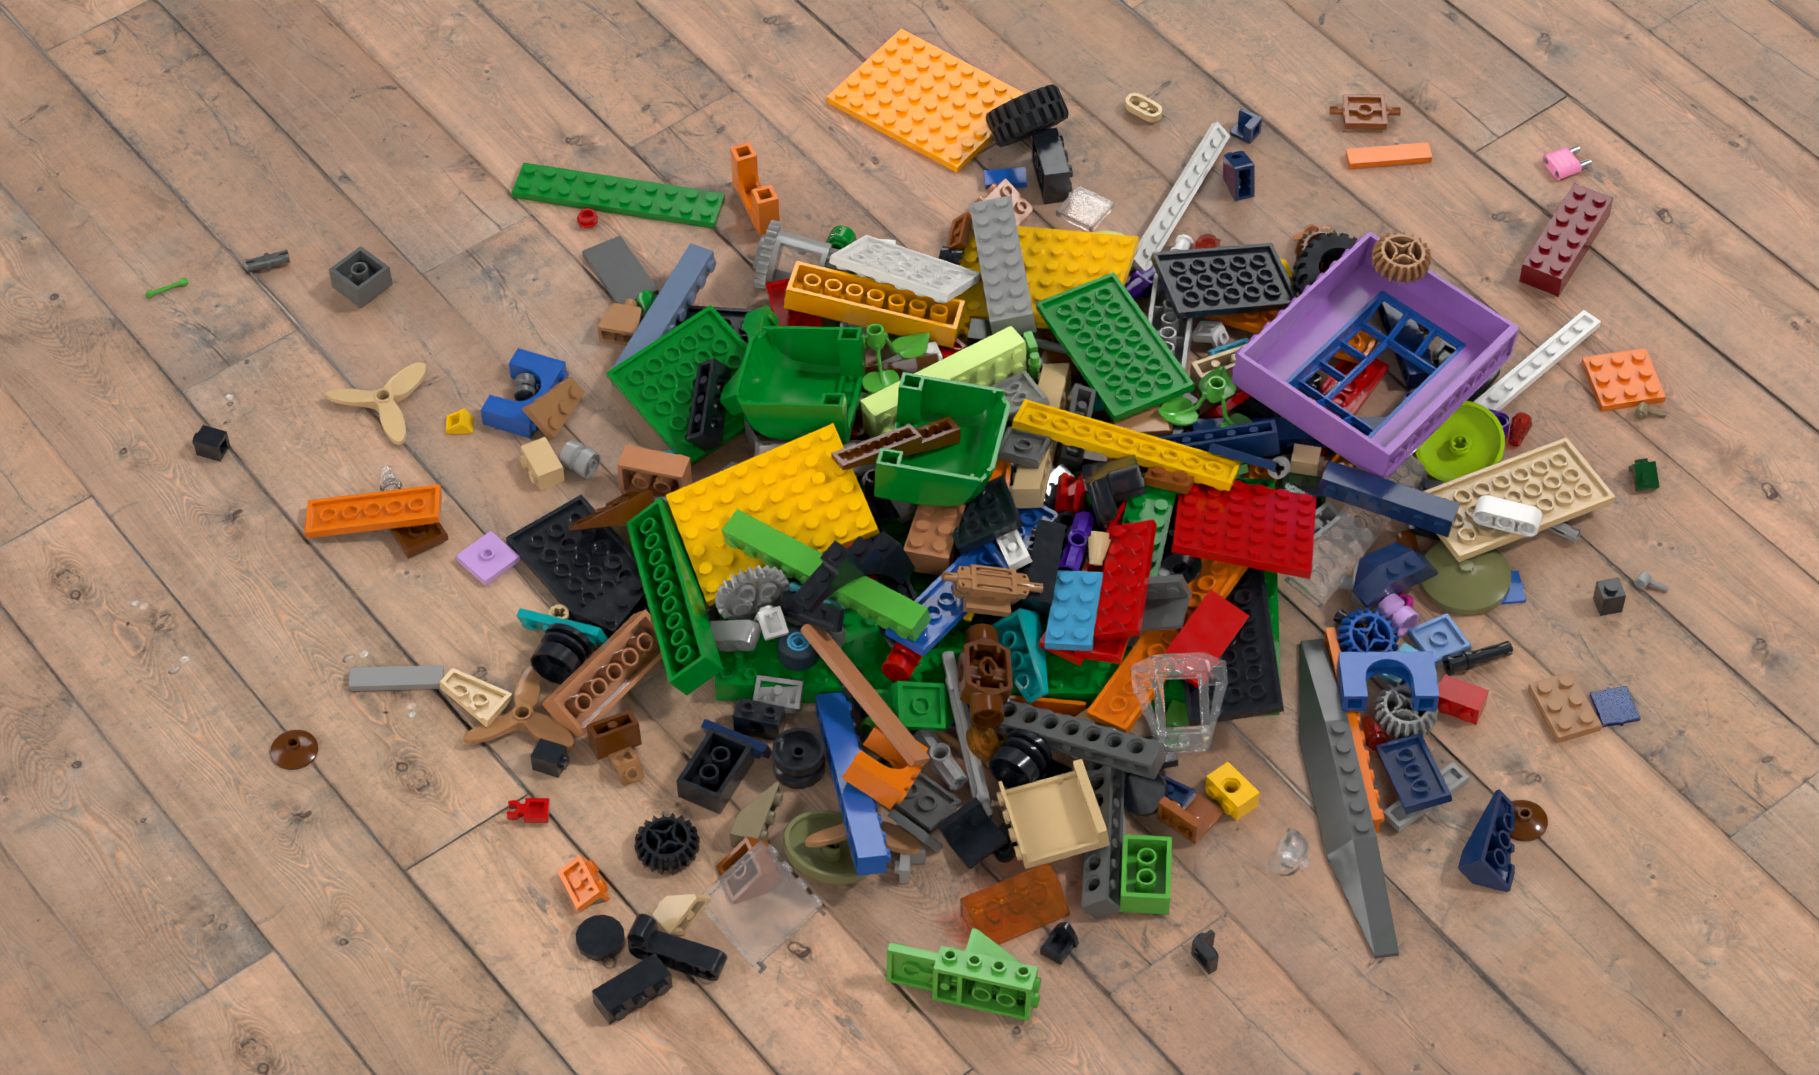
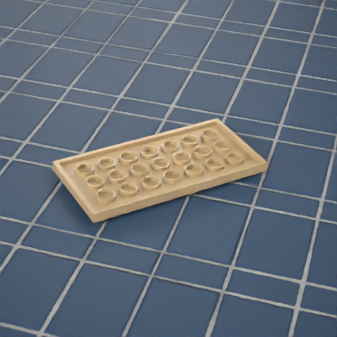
(1547, 478)

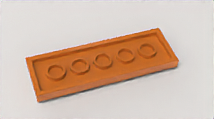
(373, 511)

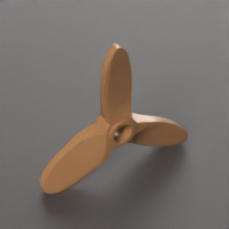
(524, 717)
(897, 839)

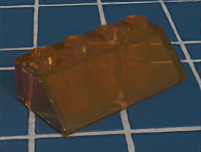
(1016, 905)

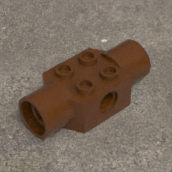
(984, 675)

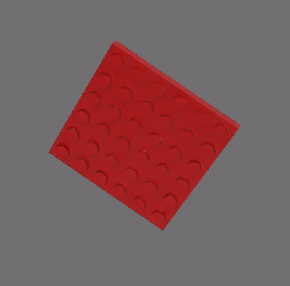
(1247, 527)

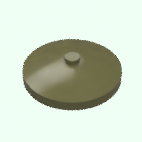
(1468, 585)
(826, 863)

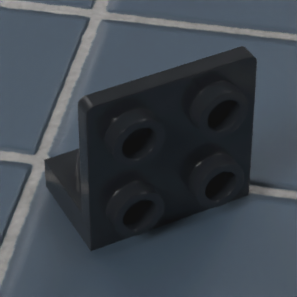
(972, 833)

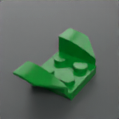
(919, 705)

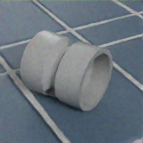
(580, 459)

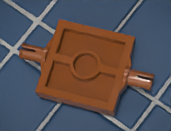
(1365, 111)

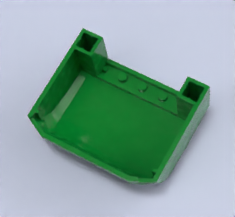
(801, 380)
(952, 472)

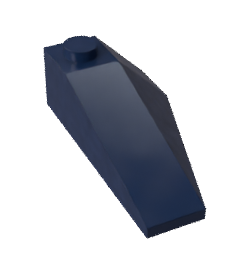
(1489, 849)

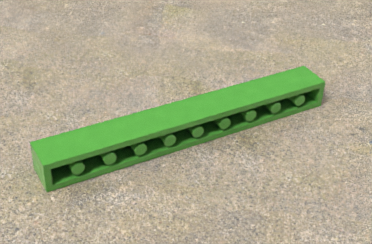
(801, 561)

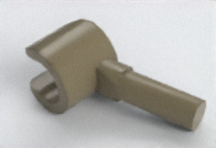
(1643, 409)

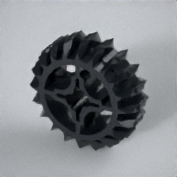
(670, 850)

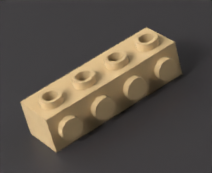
(1204, 366)

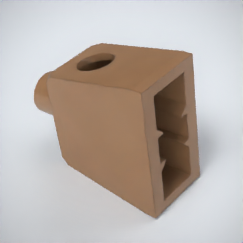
(620, 322)

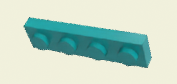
(534, 620)

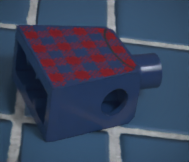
(1237, 168)

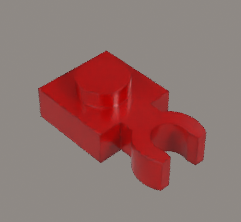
(533, 811)

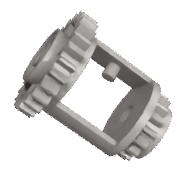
(771, 248)

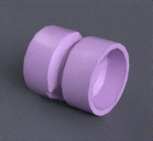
(1403, 616)

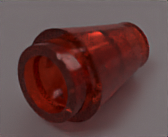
(1519, 428)
(1373, 732)

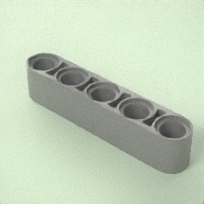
(735, 635)

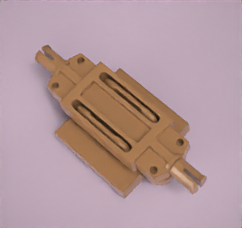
(989, 588)

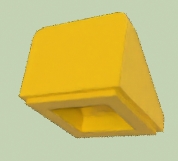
(459, 422)

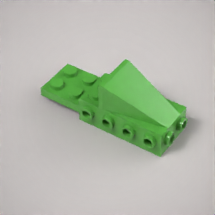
(980, 970)

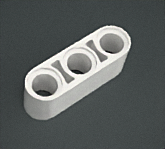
(1507, 516)

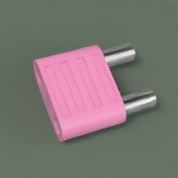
(1563, 162)

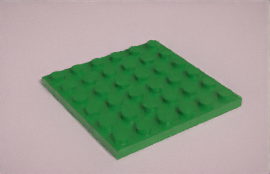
(663, 377)

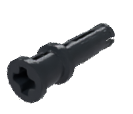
(1467, 659)

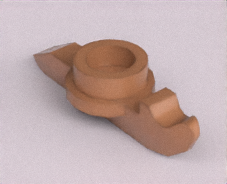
(1297, 236)

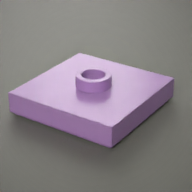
(488, 558)

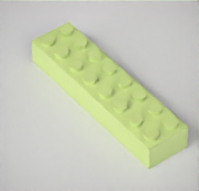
(980, 364)

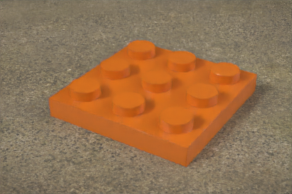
(1623, 379)

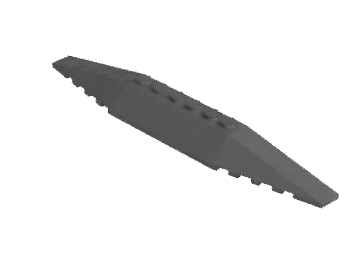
(1342, 799)

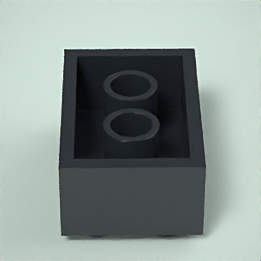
(1051, 165)
(715, 771)

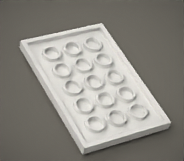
(905, 268)

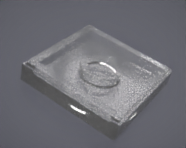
(1085, 208)

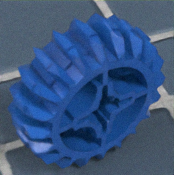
(1378, 632)

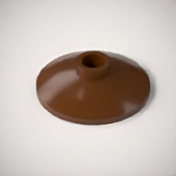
(296, 756)
(1528, 827)

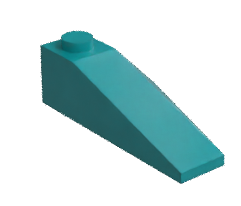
(1021, 635)

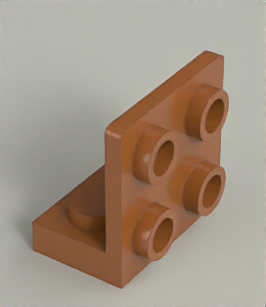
(1192, 821)

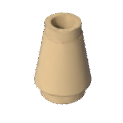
(1098, 545)

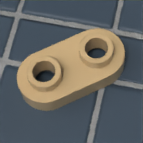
(1143, 107)

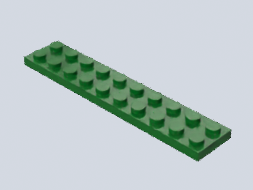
(618, 195)

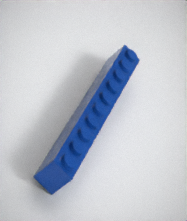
(857, 808)

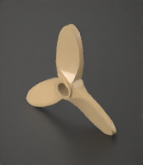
(385, 399)

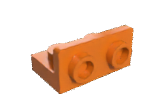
(583, 882)

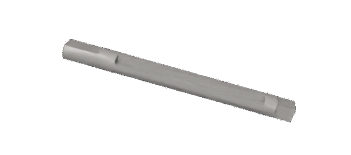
(963, 722)

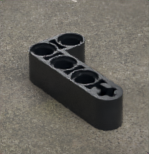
(674, 951)

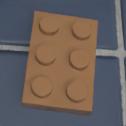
(1564, 707)

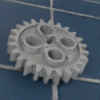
(751, 591)

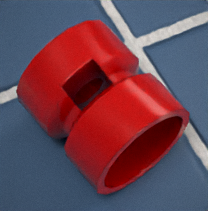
(900, 663)

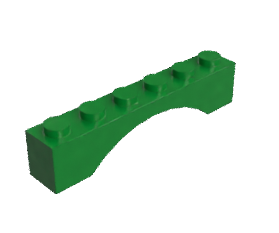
(752, 325)

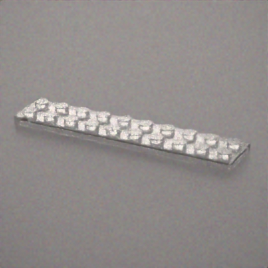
(1348, 540)

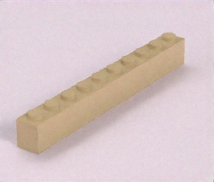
(1028, 482)

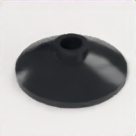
(1181, 564)

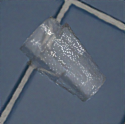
(389, 479)

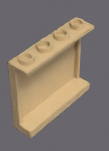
(1053, 817)

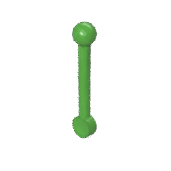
(182, 282)

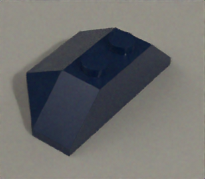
(1390, 572)

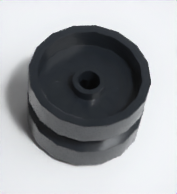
(798, 758)

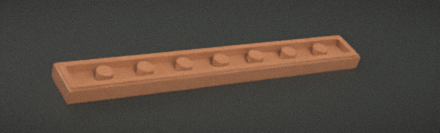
(865, 695)

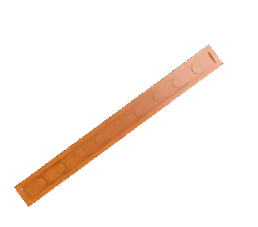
(1333, 649)

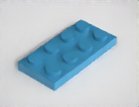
(1073, 611)

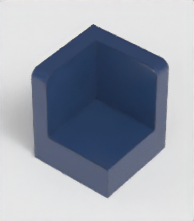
(1247, 127)

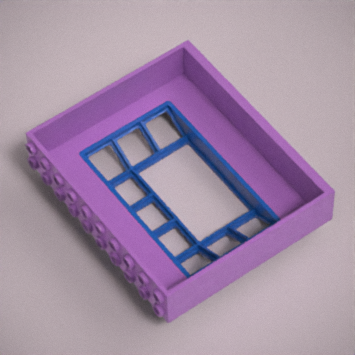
(1330, 315)

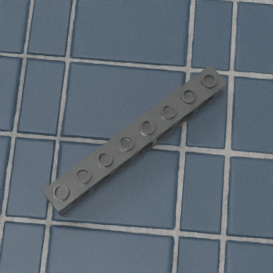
(1085, 739)
(1103, 866)

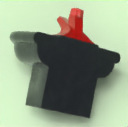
(1106, 486)

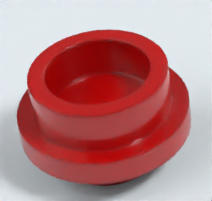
(587, 218)

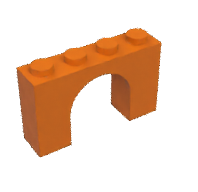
(758, 201)
(877, 780)

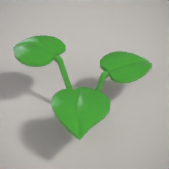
(907, 346)
(1215, 387)

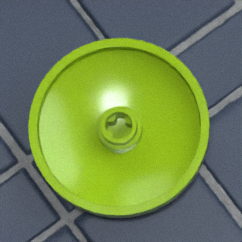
(1463, 444)

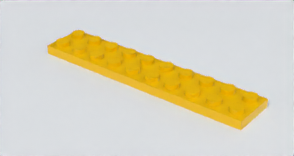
(1121, 442)

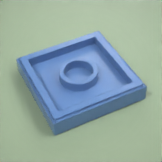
(1439, 636)

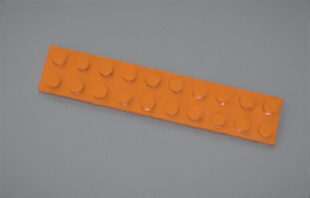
(1117, 703)

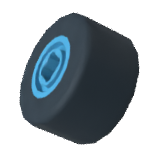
(796, 651)

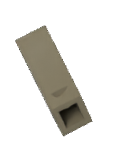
(757, 816)

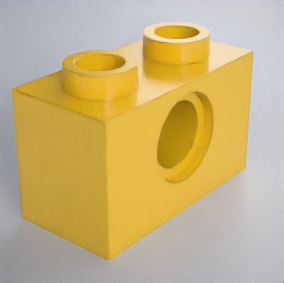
(1226, 780)

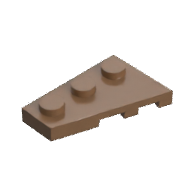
(554, 407)

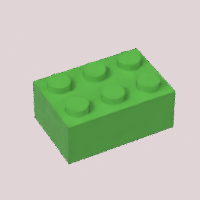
(1146, 874)

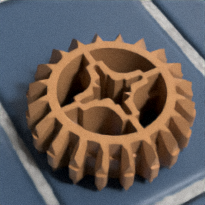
(1401, 257)

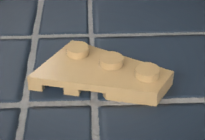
(475, 696)

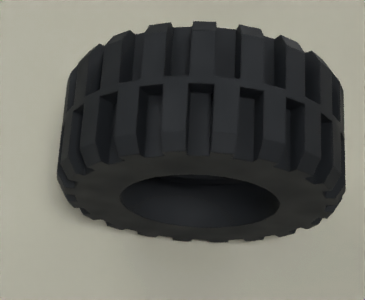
(1027, 113)
(1322, 249)

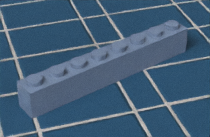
(673, 299)

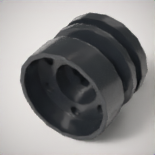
(560, 652)
(1020, 759)

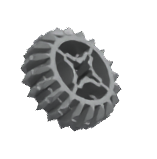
(1402, 720)

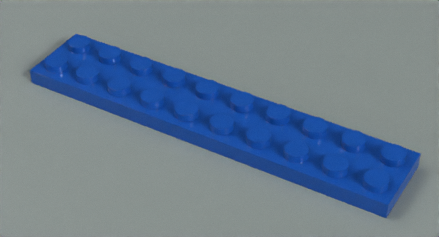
(943, 606)

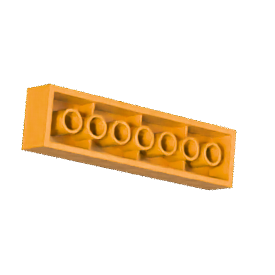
(868, 302)

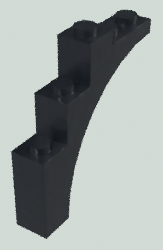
(845, 565)

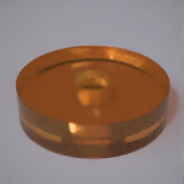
(982, 742)

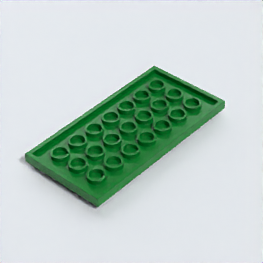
(1115, 347)

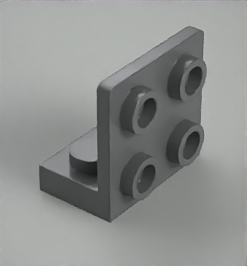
(1166, 603)

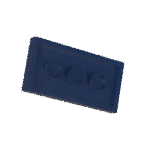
(1413, 773)

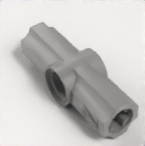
(946, 767)

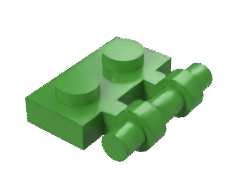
(1032, 356)

